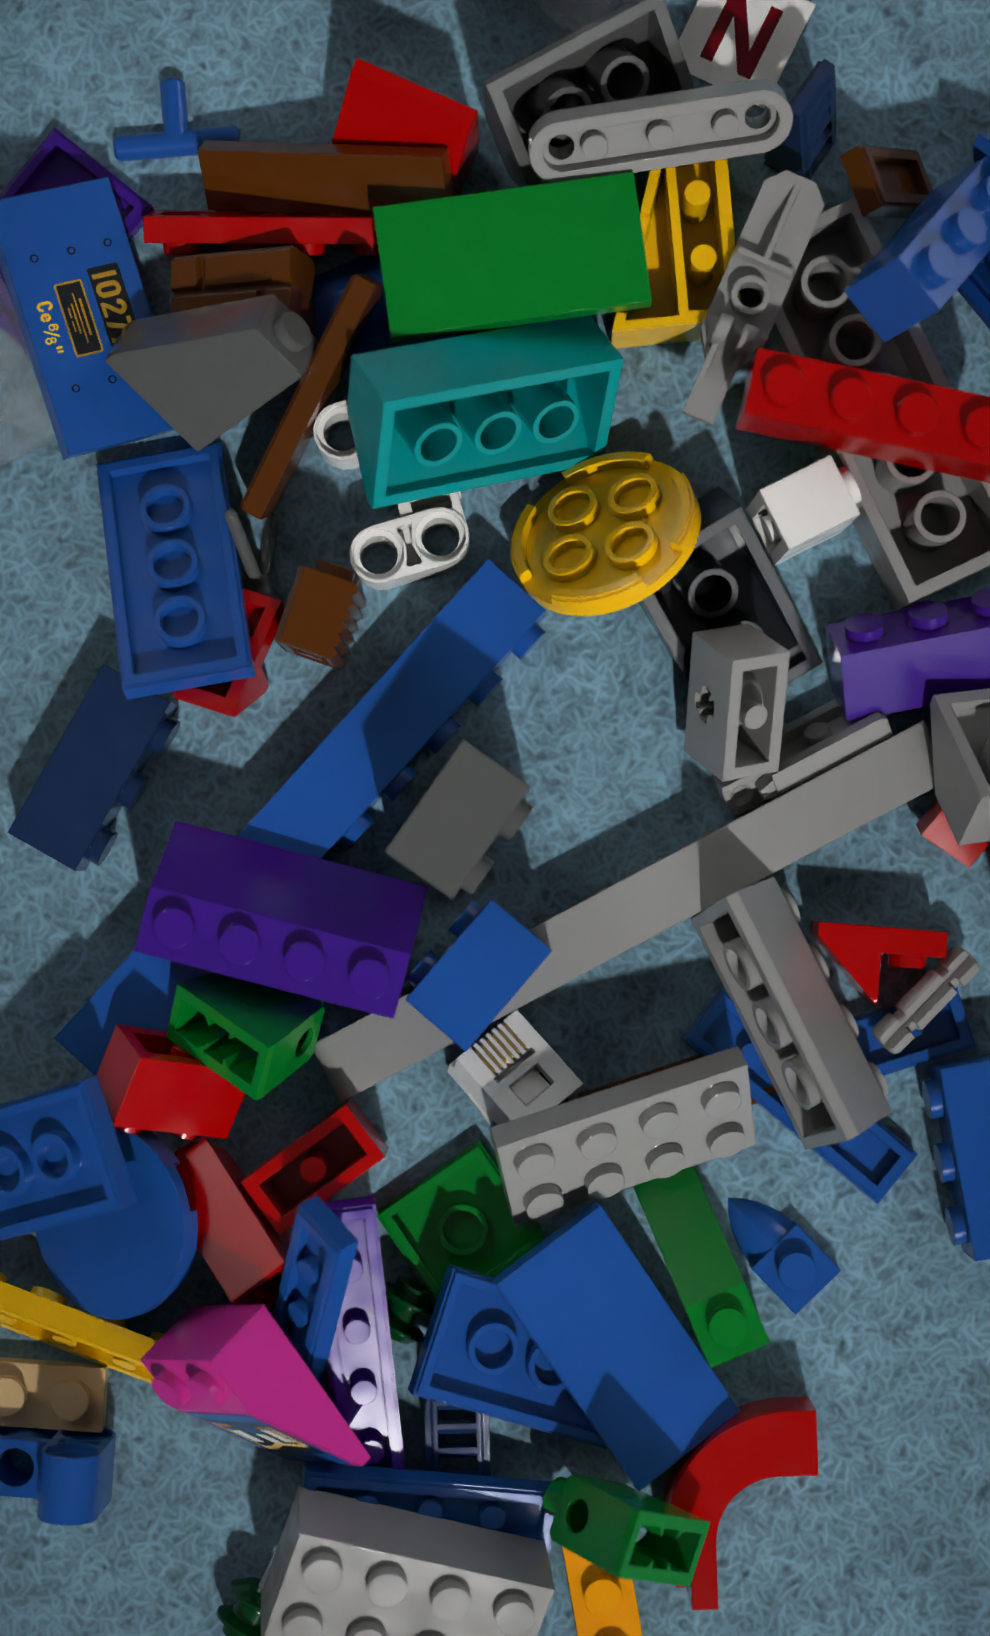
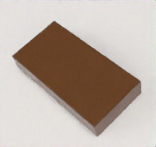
(886, 180)

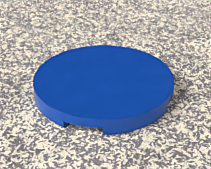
(132, 1256)

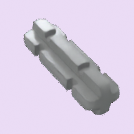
(925, 999)

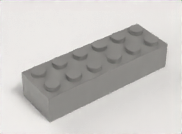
(913, 521)

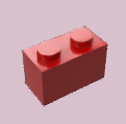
(164, 1088)
(315, 1163)

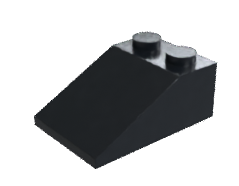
(727, 585)

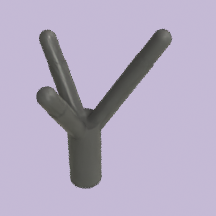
(256, 577)

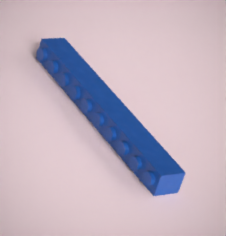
(347, 774)

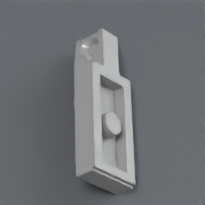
(807, 749)

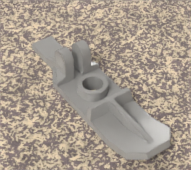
(766, 262)

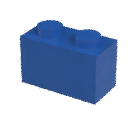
(476, 973)

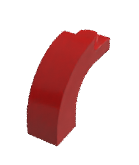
(756, 1444)

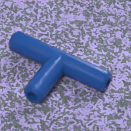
(176, 138)

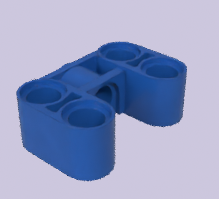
(69, 1474)

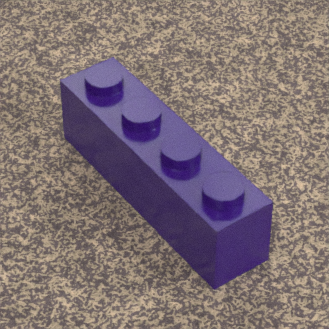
(909, 655)

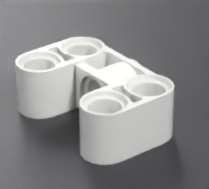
(403, 533)

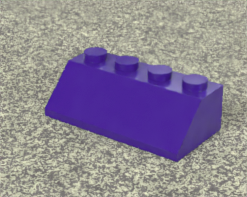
(281, 919)

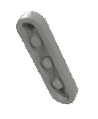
(660, 131)

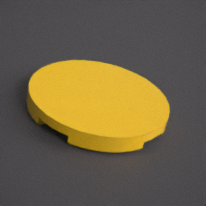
(606, 534)

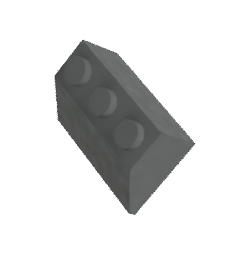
(609, 60)

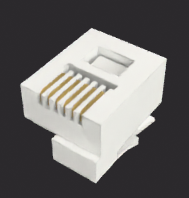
(514, 1073)

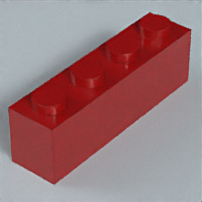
(867, 414)

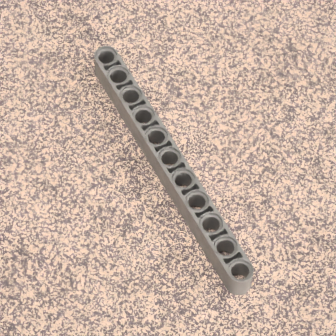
(660, 897)

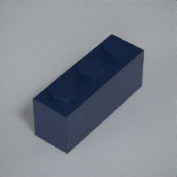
(95, 773)

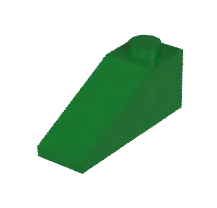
(702, 1266)

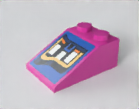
(249, 1380)

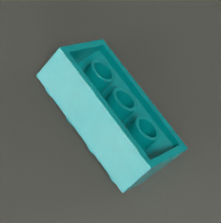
(481, 408)

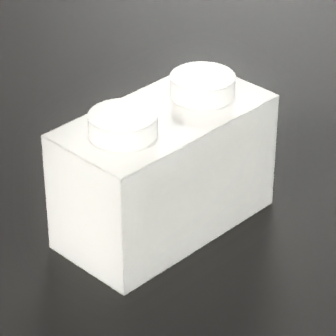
(804, 509)

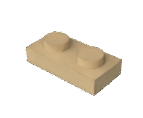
(53, 1394)

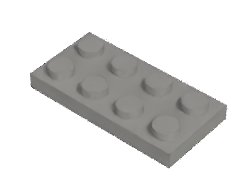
(625, 1135)

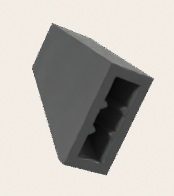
(213, 362)

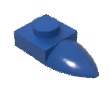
(780, 1252)

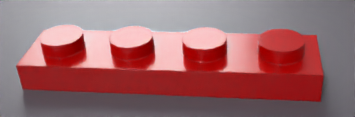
(244, 230)

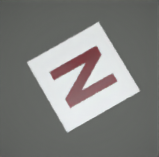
(742, 38)

